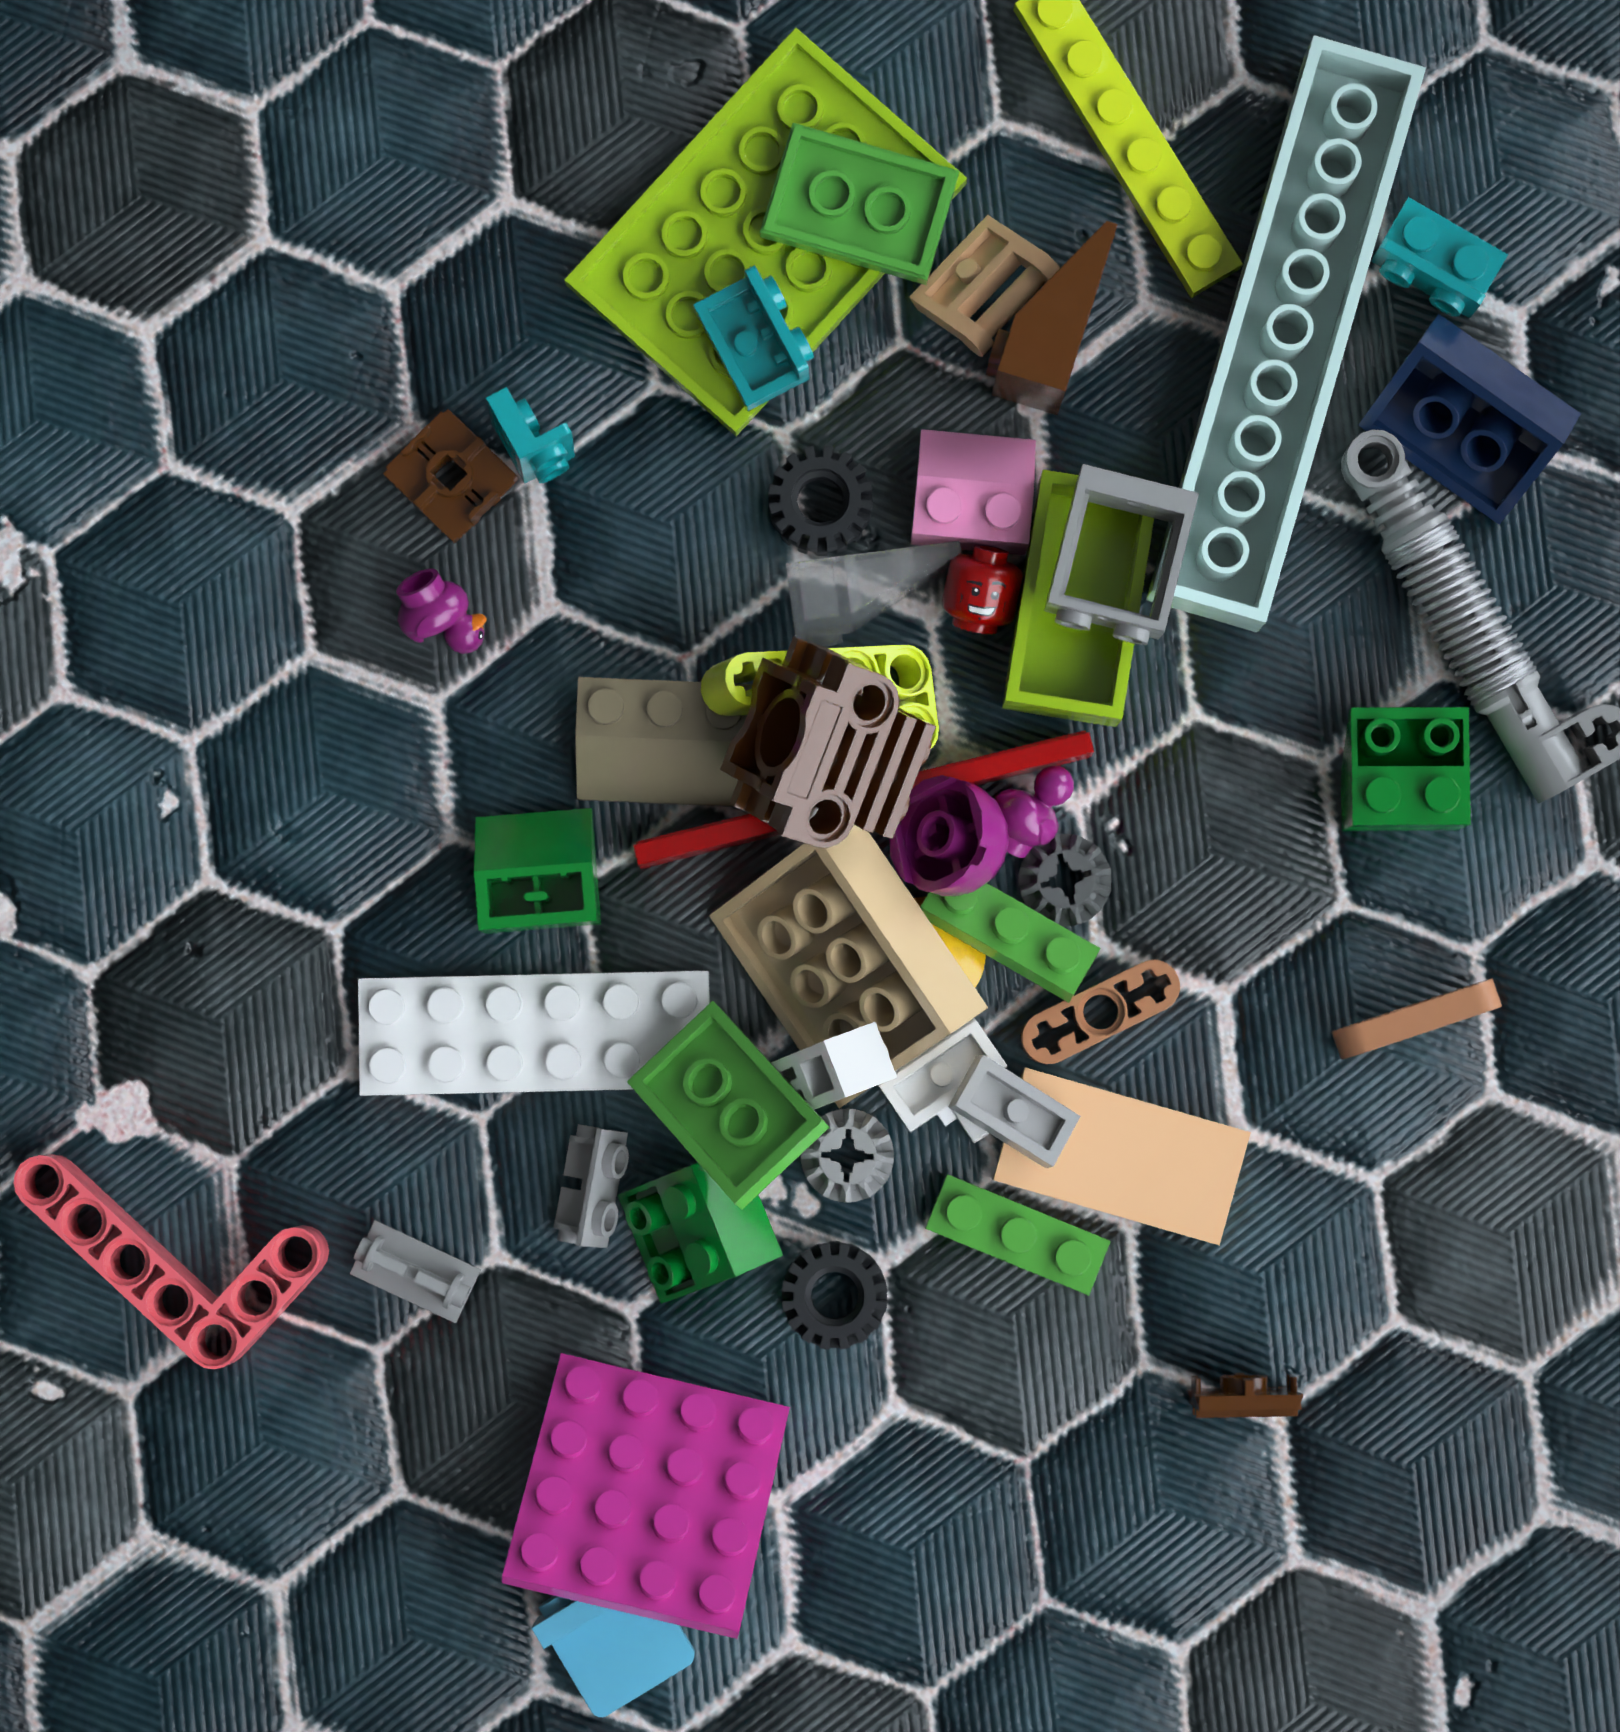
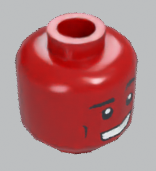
(982, 590)

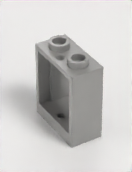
(1137, 497)

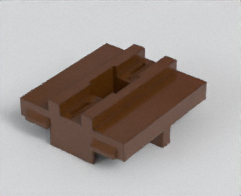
(456, 443)
(1244, 1397)

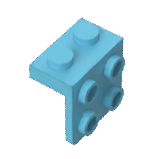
(611, 1651)

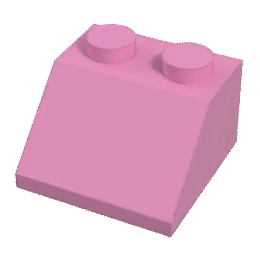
(974, 491)

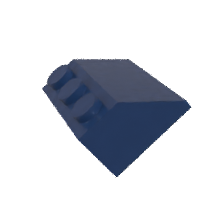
(1471, 419)

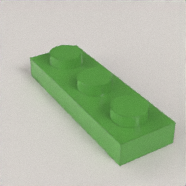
(1015, 937)
(1017, 1234)

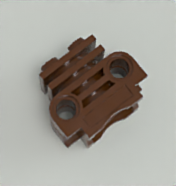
(825, 748)

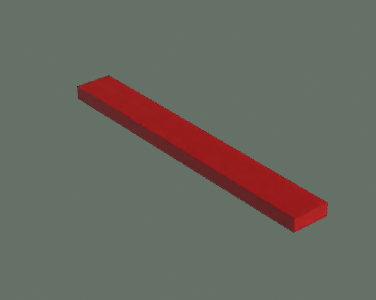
(974, 770)

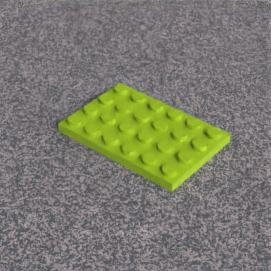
(705, 220)

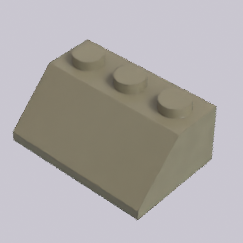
(651, 743)

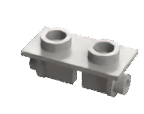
(600, 1160)
(414, 1271)

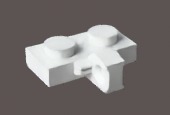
(932, 1078)

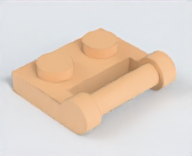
(974, 274)

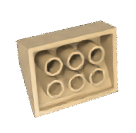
(846, 947)

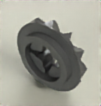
(1088, 894)

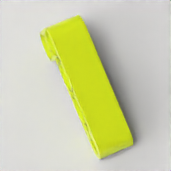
(911, 664)

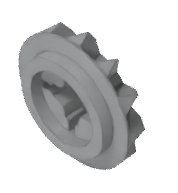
(866, 1176)

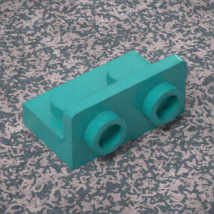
(1438, 259)
(531, 453)

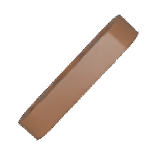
(1132, 979)
(1416, 1019)

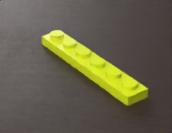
(1130, 141)

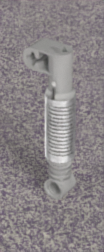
(1498, 676)

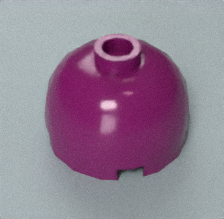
(949, 837)

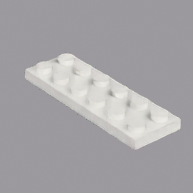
(519, 1030)

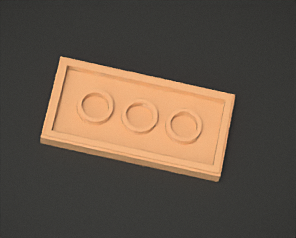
(1135, 1161)

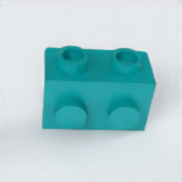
(754, 338)

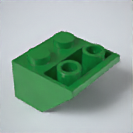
(1406, 769)
(536, 871)
(695, 1232)

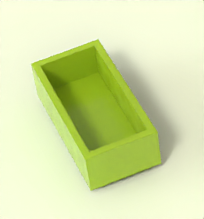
(1064, 668)

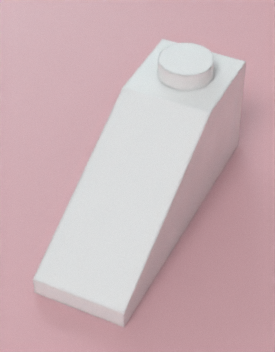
(838, 1066)

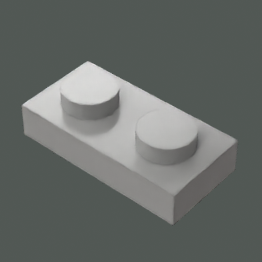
(1014, 1111)

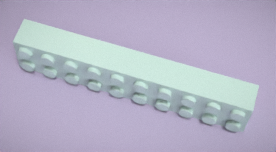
(1289, 327)

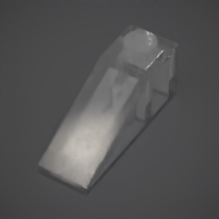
(850, 590)

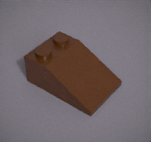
(1046, 333)

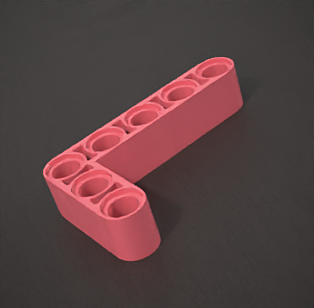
(163, 1269)

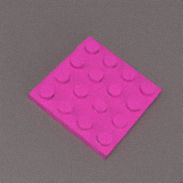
(647, 1496)

